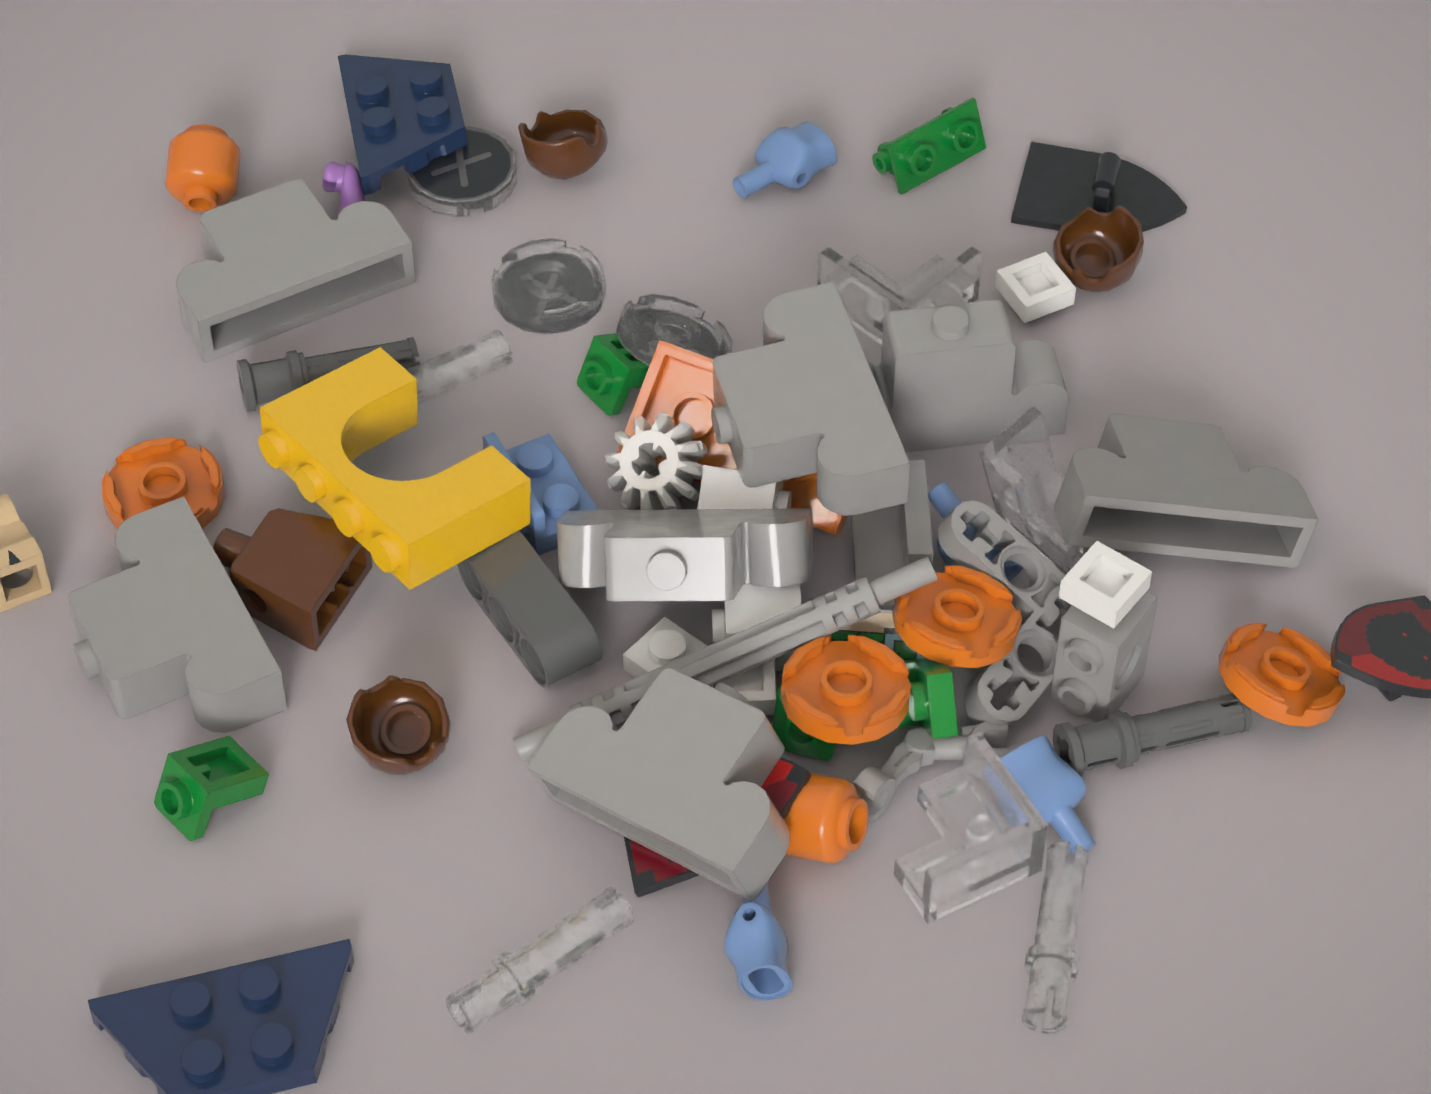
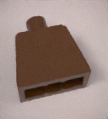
(295, 572)

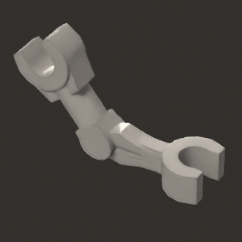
(919, 750)

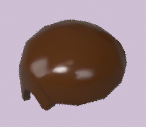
(564, 143)
(1099, 248)
(398, 725)

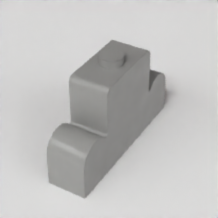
(285, 264)
(961, 377)
(810, 407)
(1181, 495)
(684, 551)
(174, 627)
(676, 778)

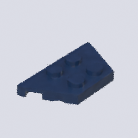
(400, 114)
(232, 1027)

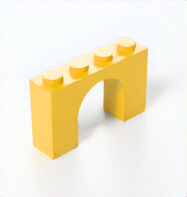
(405, 525)

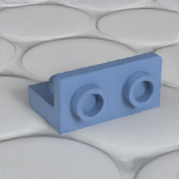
(553, 487)

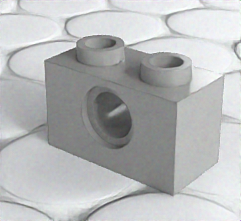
(1101, 664)

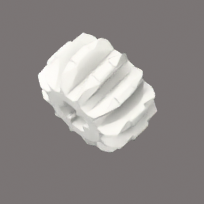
(639, 459)

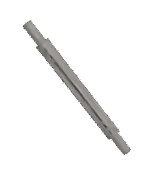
(756, 644)

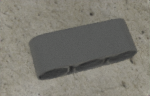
(531, 609)

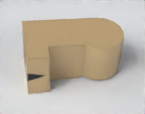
(17, 553)

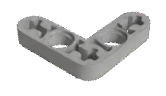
(1037, 603)

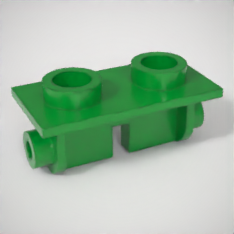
(932, 146)

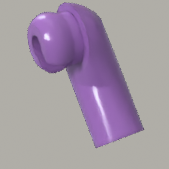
(344, 180)

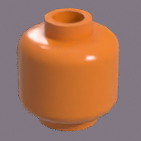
(203, 166)
(826, 820)

